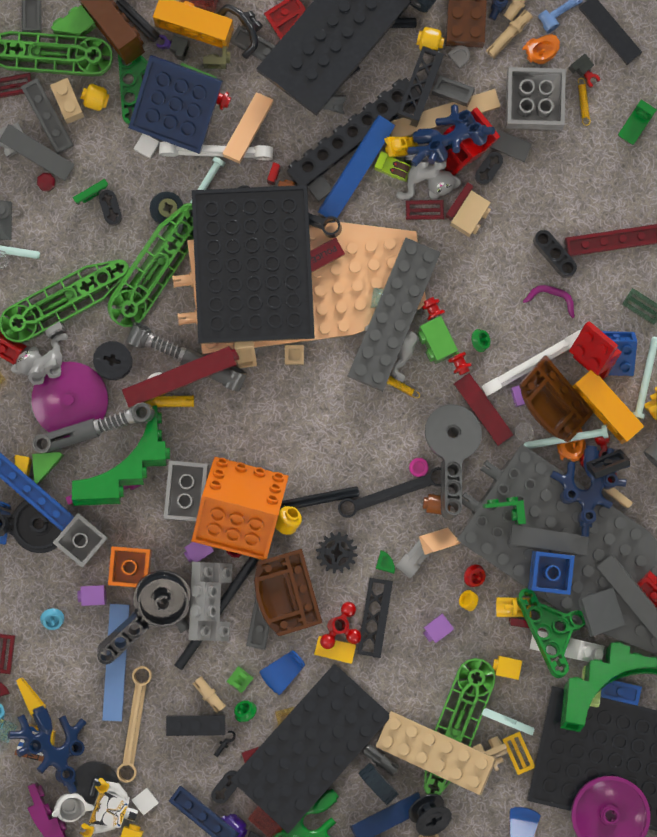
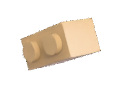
(67, 101)
(470, 214)

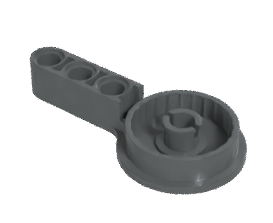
(452, 450)

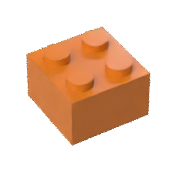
(128, 566)

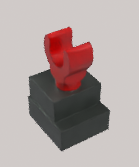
(582, 67)

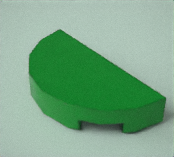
(91, 192)

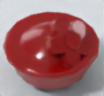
(474, 576)

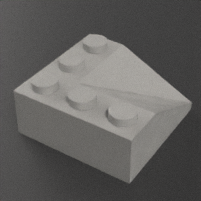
(535, 98)

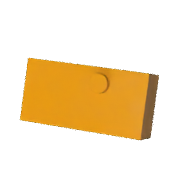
(193, 22)
(608, 407)

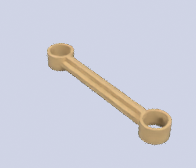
(134, 724)

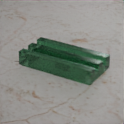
(643, 306)

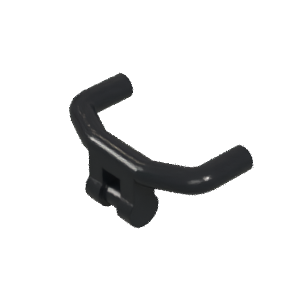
(250, 23)

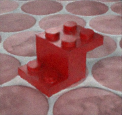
(468, 150)
(595, 350)

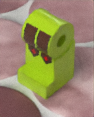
(392, 167)

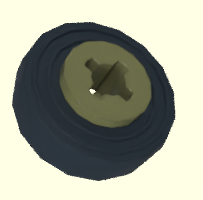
(159, 210)

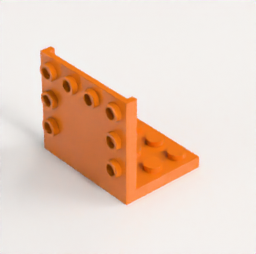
(239, 508)

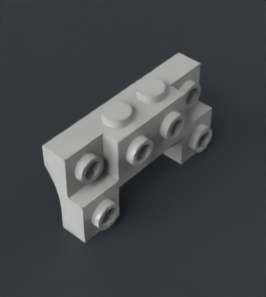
(205, 601)

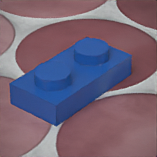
(622, 692)

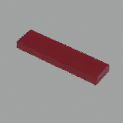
(483, 409)

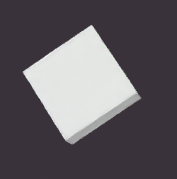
(146, 145)
(145, 801)

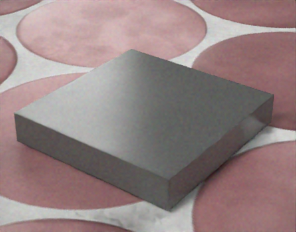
(601, 611)

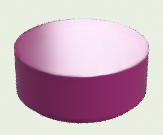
(418, 467)

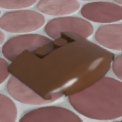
(554, 401)
(286, 593)

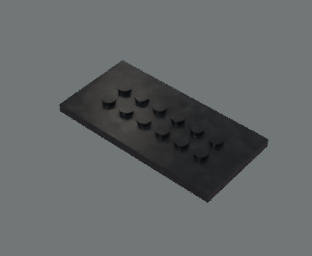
(328, 47)

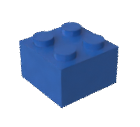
(551, 572)

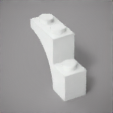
(576, 649)

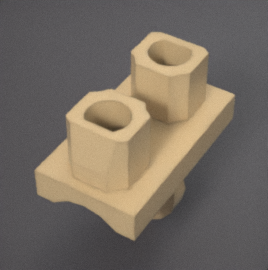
(497, 750)

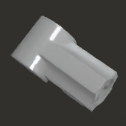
(411, 562)

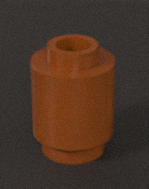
(433, 504)

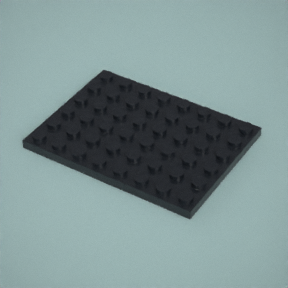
(252, 264)
(614, 742)

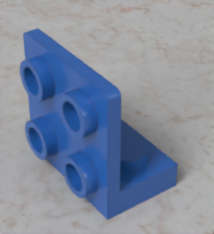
(628, 346)

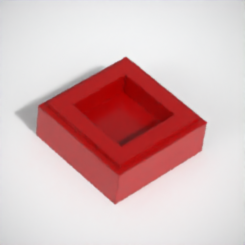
(273, 175)

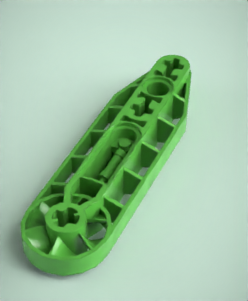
(32, 51)
(161, 254)
(73, 293)
(488, 682)

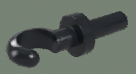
(224, 744)

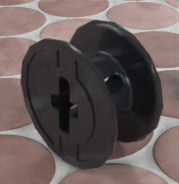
(104, 367)
(430, 814)

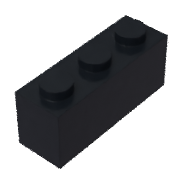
(195, 725)

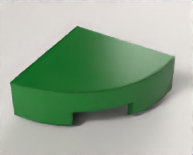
(385, 563)

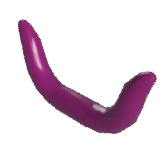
(554, 291)

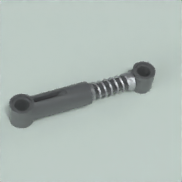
(141, 336)
(91, 428)

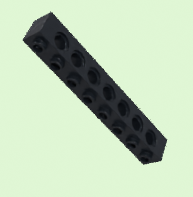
(340, 134)

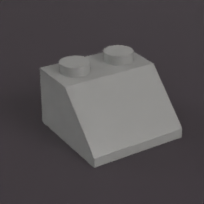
(80, 540)

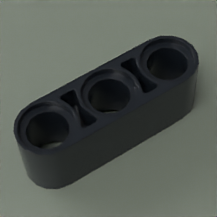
(553, 244)

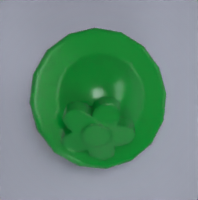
(480, 340)
(245, 711)

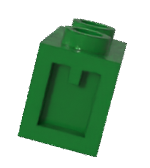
(637, 122)
(517, 513)

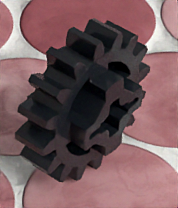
(327, 551)

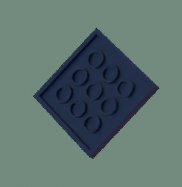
(175, 104)

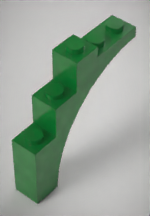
(109, 486)
(580, 692)

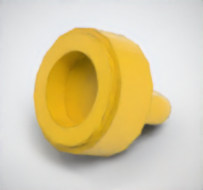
(468, 600)

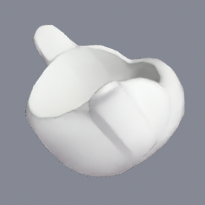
(71, 807)

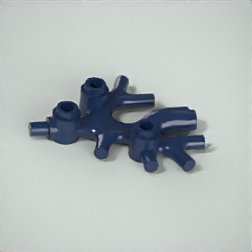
(465, 128)
(593, 495)
(41, 743)

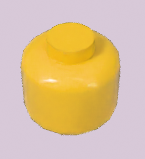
(430, 38)
(94, 97)
(288, 520)

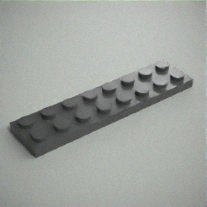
(393, 314)

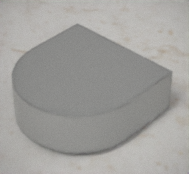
(459, 55)
(55, 329)

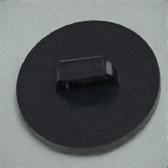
(88, 776)

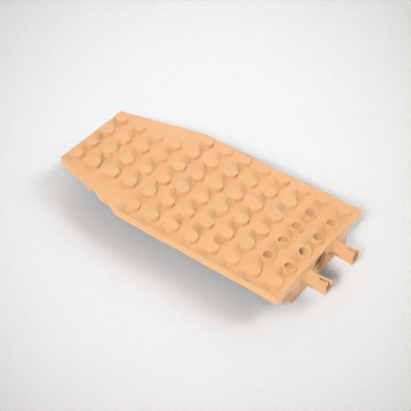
(340, 288)

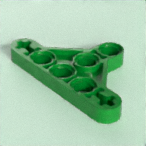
(137, 70)
(555, 638)

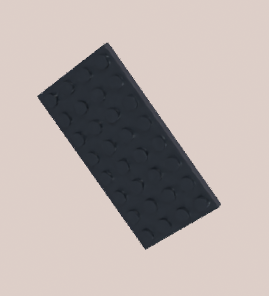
(310, 748)

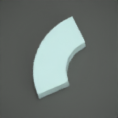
(508, 721)

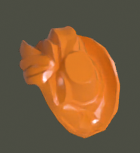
(542, 49)
(572, 450)

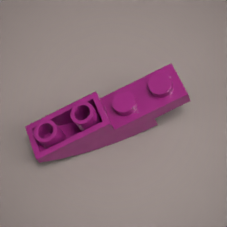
(41, 814)

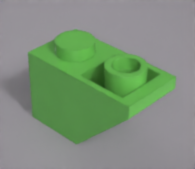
(75, 23)

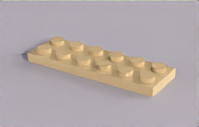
(436, 753)

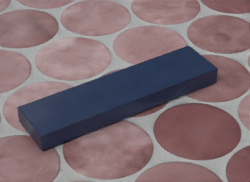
(201, 814)
(384, 818)

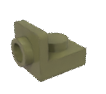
(213, 61)

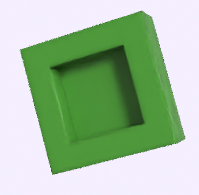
(240, 679)

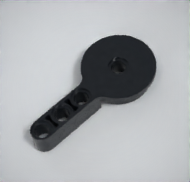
(22, 528)
(148, 611)

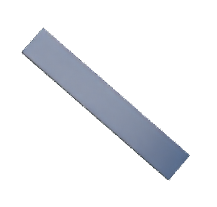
(116, 670)

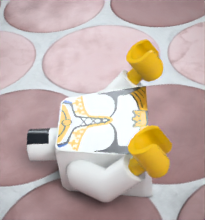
(109, 809)

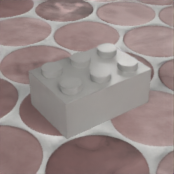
(184, 490)

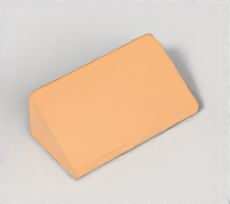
(438, 540)

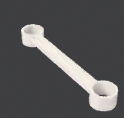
(258, 152)
(524, 368)

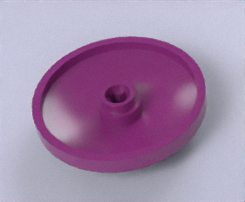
(70, 398)
(610, 809)

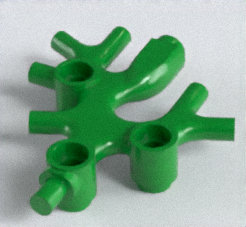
(327, 800)

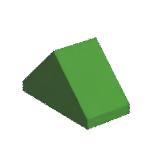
(44, 463)

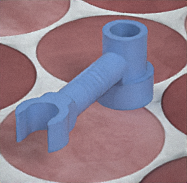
(549, 19)

